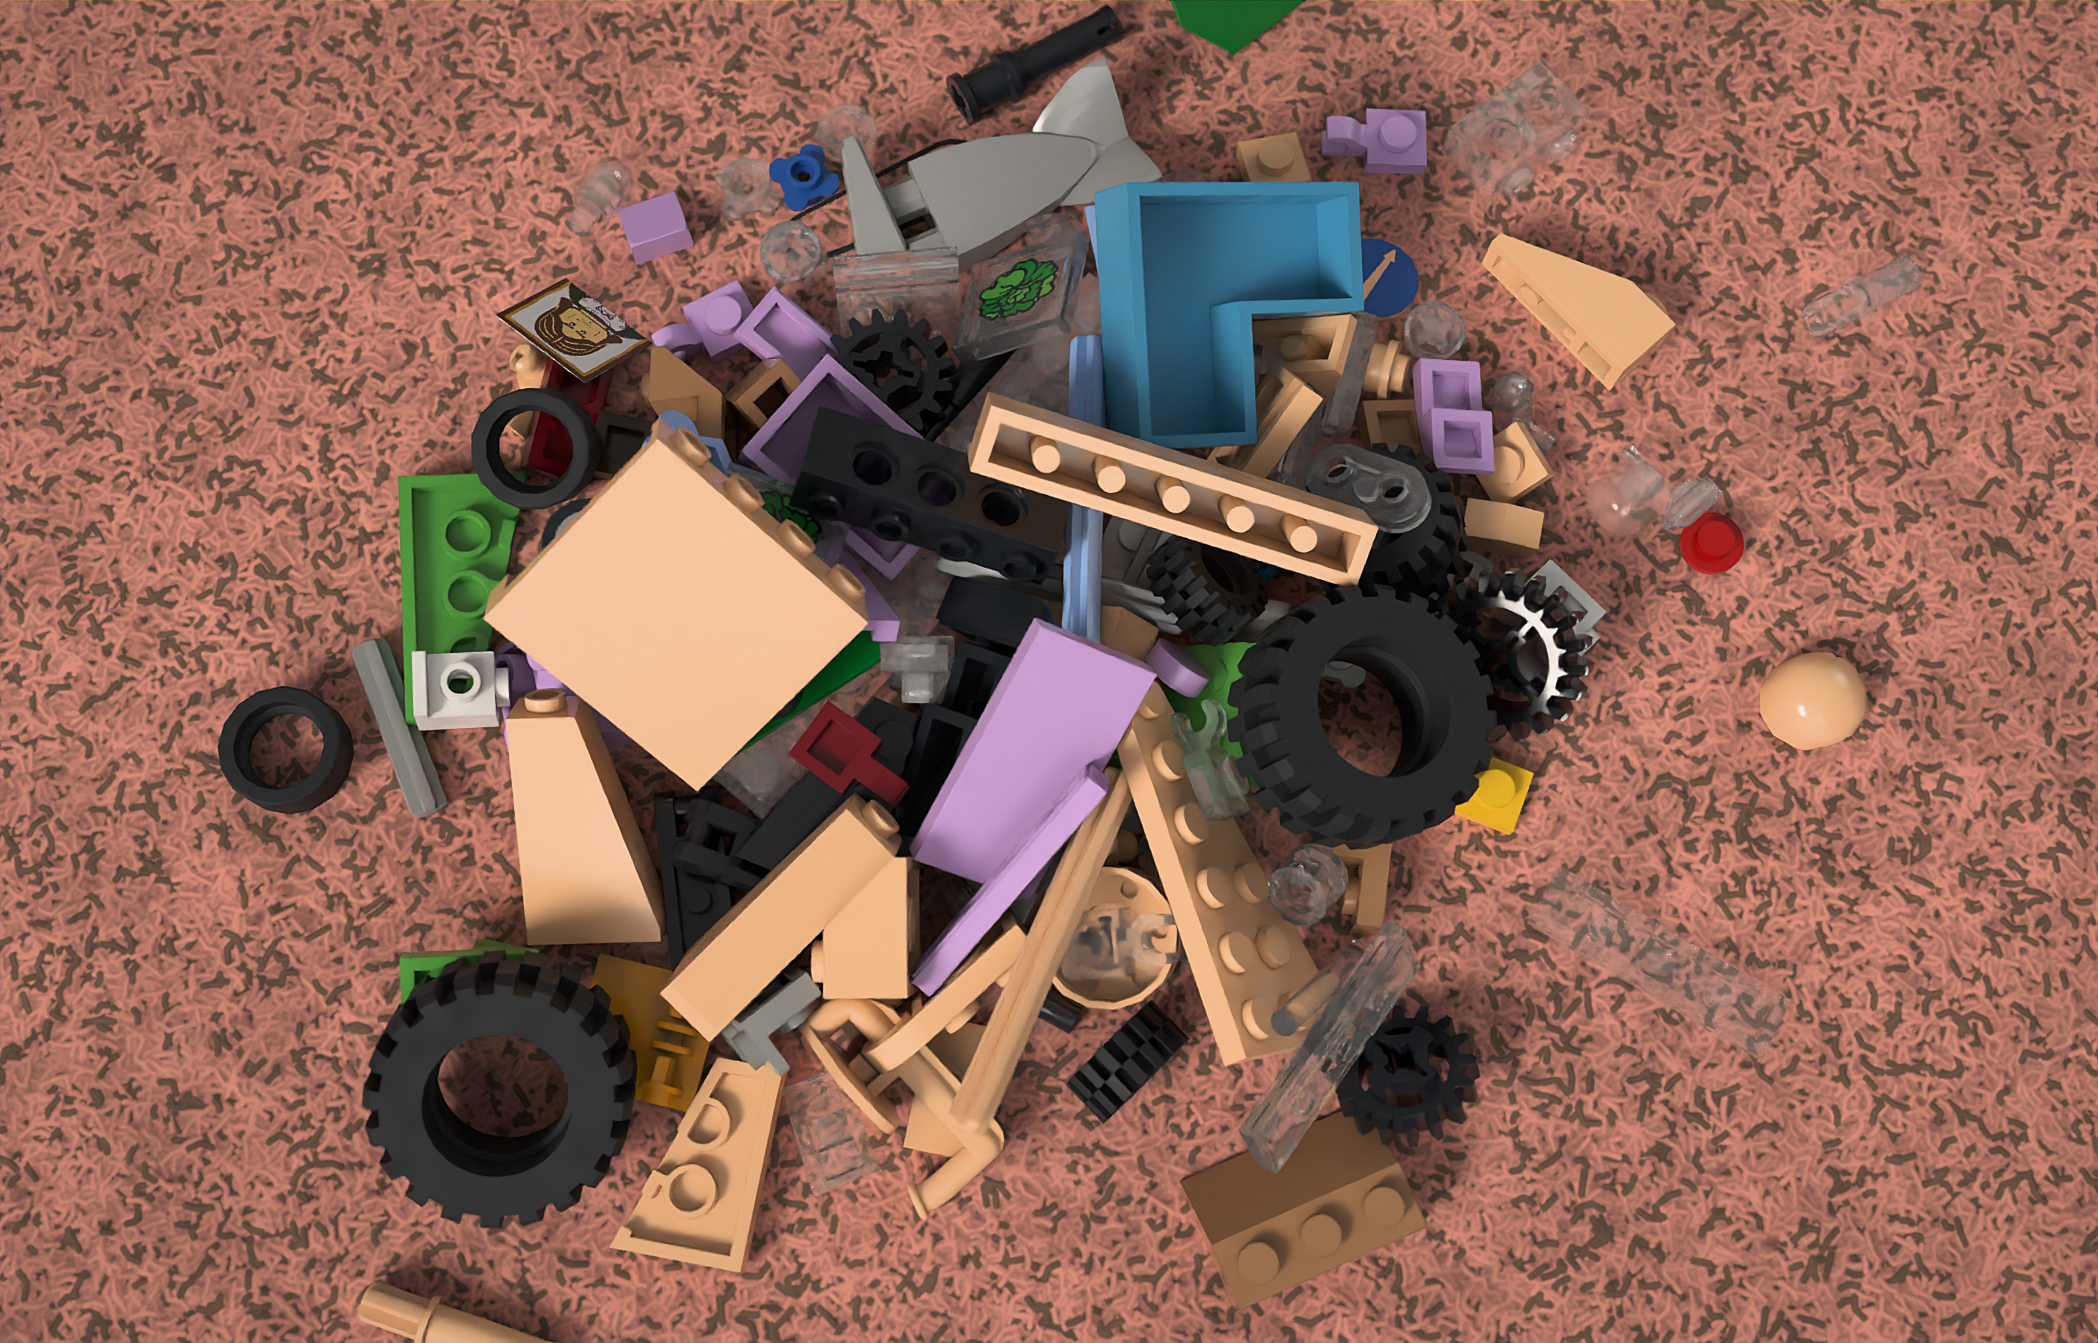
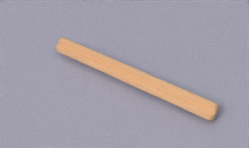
(1039, 961)

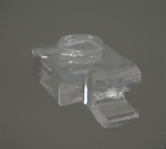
(1209, 768)

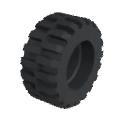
(1435, 693)
(484, 1171)

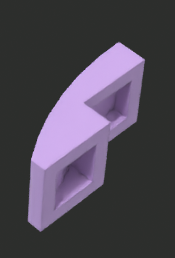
(1451, 416)

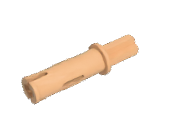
(432, 1320)

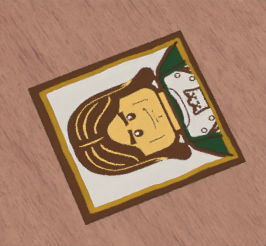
(574, 330)

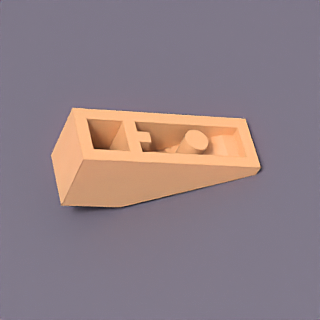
(1589, 310)

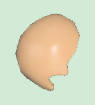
(1813, 700)

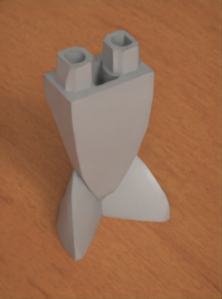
(990, 186)

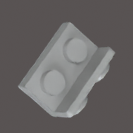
(777, 1007)

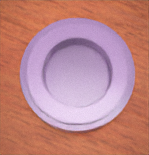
(1178, 668)

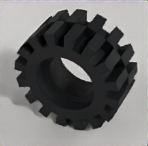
(1206, 588)
(1127, 1061)

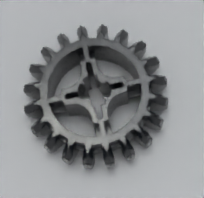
(1524, 671)

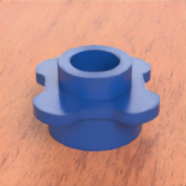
(803, 194)

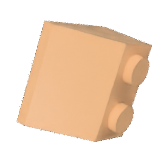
(874, 938)

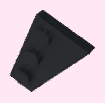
(814, 800)

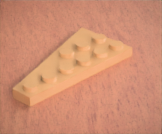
(1234, 940)

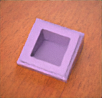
(655, 227)

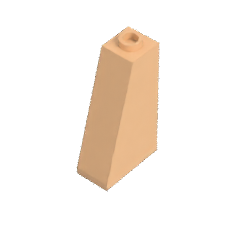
(576, 833)
(781, 915)

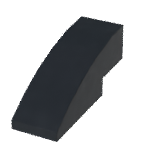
(947, 728)

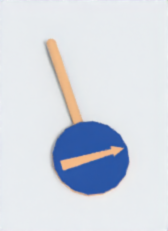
(1388, 279)

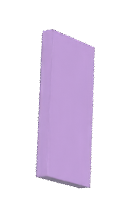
(1047, 719)

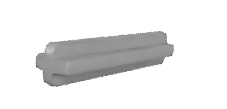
(403, 743)

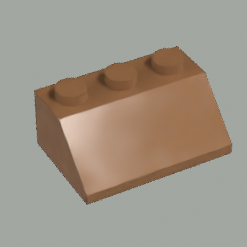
(1321, 1210)

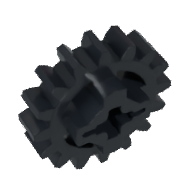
(893, 352)
(1405, 1078)

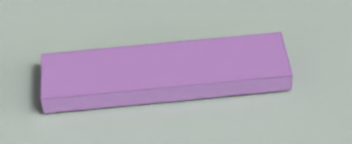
(1010, 878)

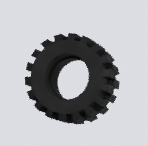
(1425, 554)

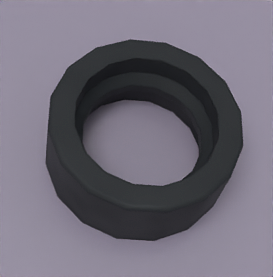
(486, 448)
(248, 720)

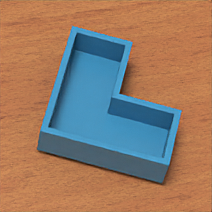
(1188, 275)

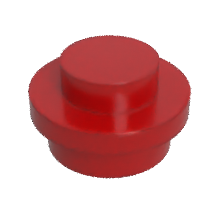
(1711, 544)

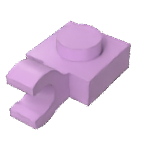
(1387, 140)
(709, 326)

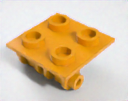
(666, 1045)

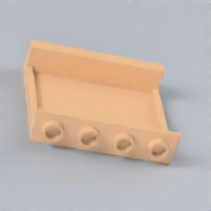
(681, 606)

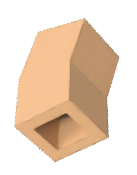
(1503, 527)

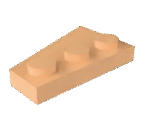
(712, 1178)

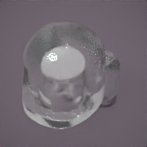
(1637, 495)

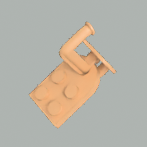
(900, 1049)

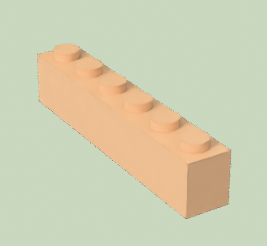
(1170, 491)

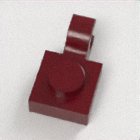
(842, 752)

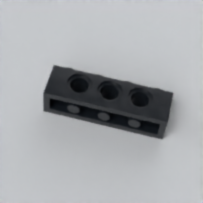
(912, 469)

